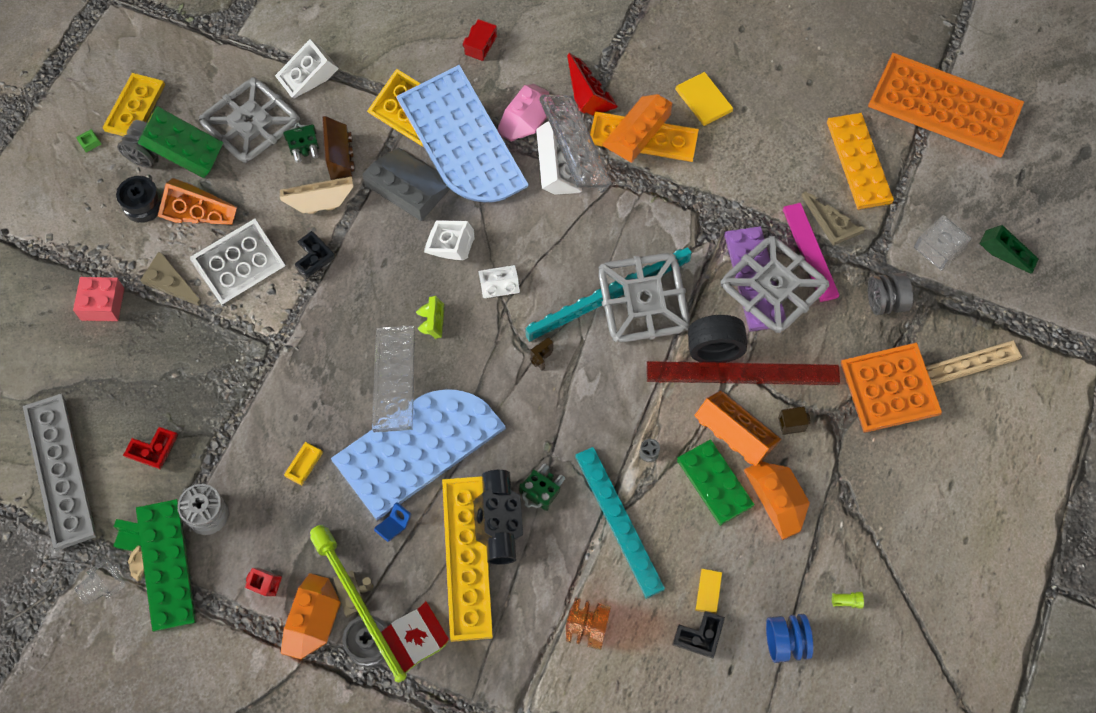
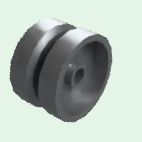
(354, 643)

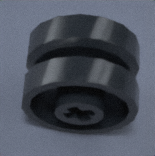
(139, 199)

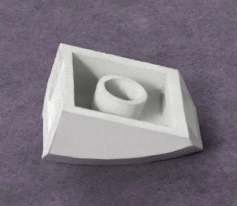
(450, 240)

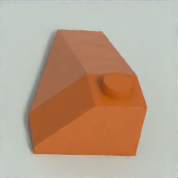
(188, 203)

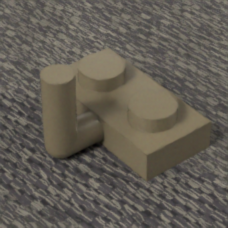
(347, 604)

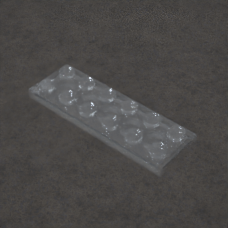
(393, 379)

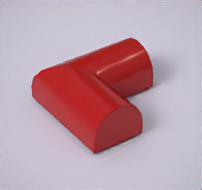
(153, 453)

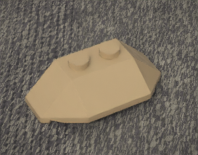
(317, 196)

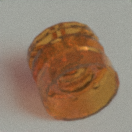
(587, 623)

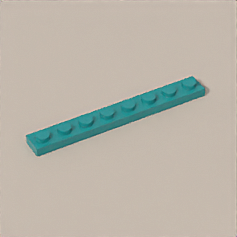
(620, 523)

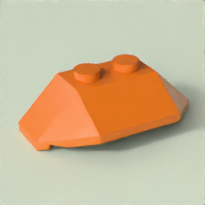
(780, 496)
(310, 617)

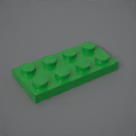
(715, 482)

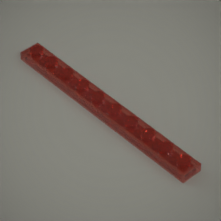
(743, 373)

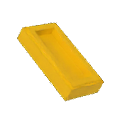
(303, 463)
(708, 591)

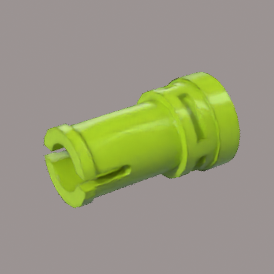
(854, 600)

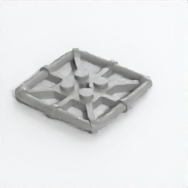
(250, 109)
(774, 294)
(637, 307)

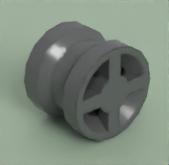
(652, 447)

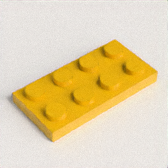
(133, 103)

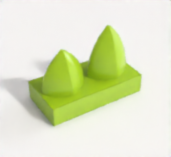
(434, 312)

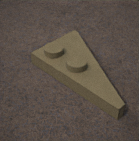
(835, 225)
(165, 278)

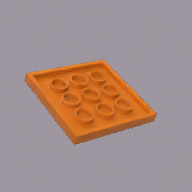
(890, 387)

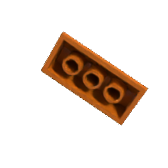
(639, 126)
(737, 427)

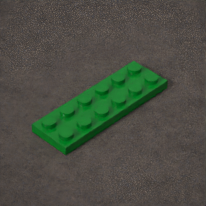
(165, 565)

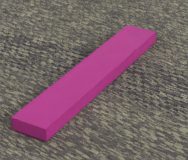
(809, 247)

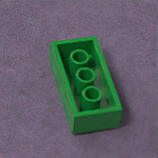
(180, 142)

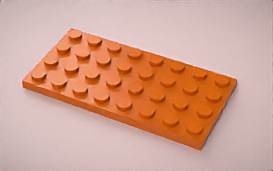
(946, 104)

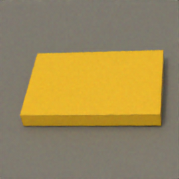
(704, 98)

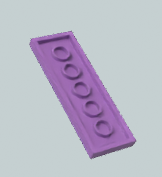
(741, 243)

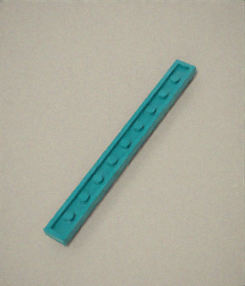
(587, 304)

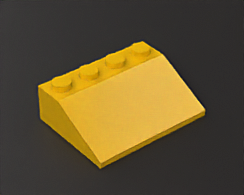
(388, 109)

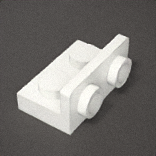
(499, 281)

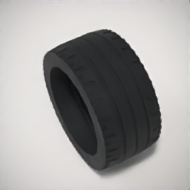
(717, 339)

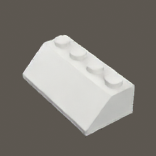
(553, 167)

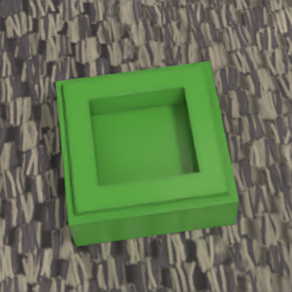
(88, 140)

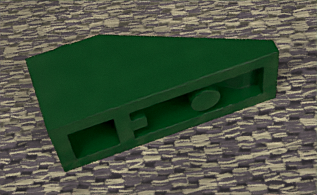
(1007, 247)

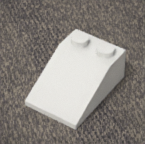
(306, 70)

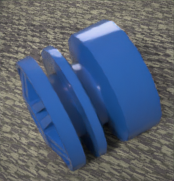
(789, 638)

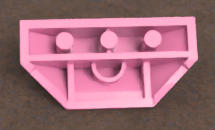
(523, 114)

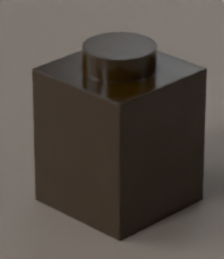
(794, 420)

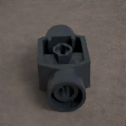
(498, 517)

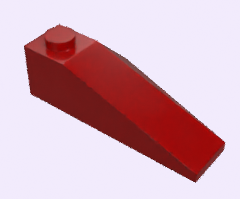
(587, 89)

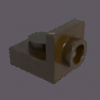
(541, 351)

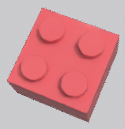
(98, 299)

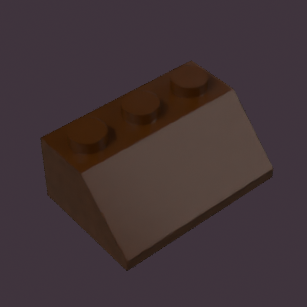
(338, 149)

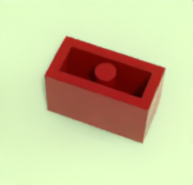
(480, 39)

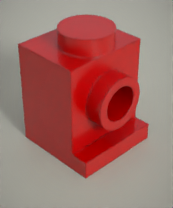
(263, 582)

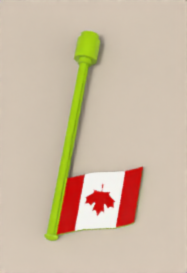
(404, 640)

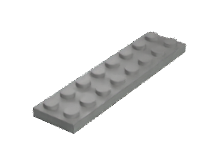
(59, 472)

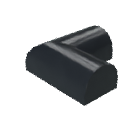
(317, 256)
(702, 641)

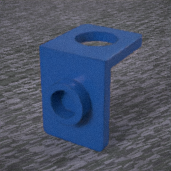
(393, 524)

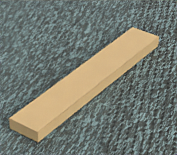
(973, 362)

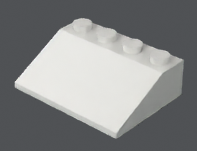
(237, 261)

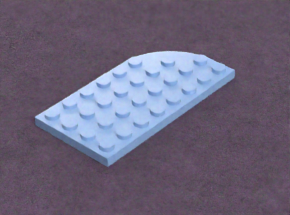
(462, 138)
(400, 463)

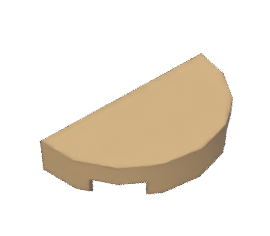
(136, 564)

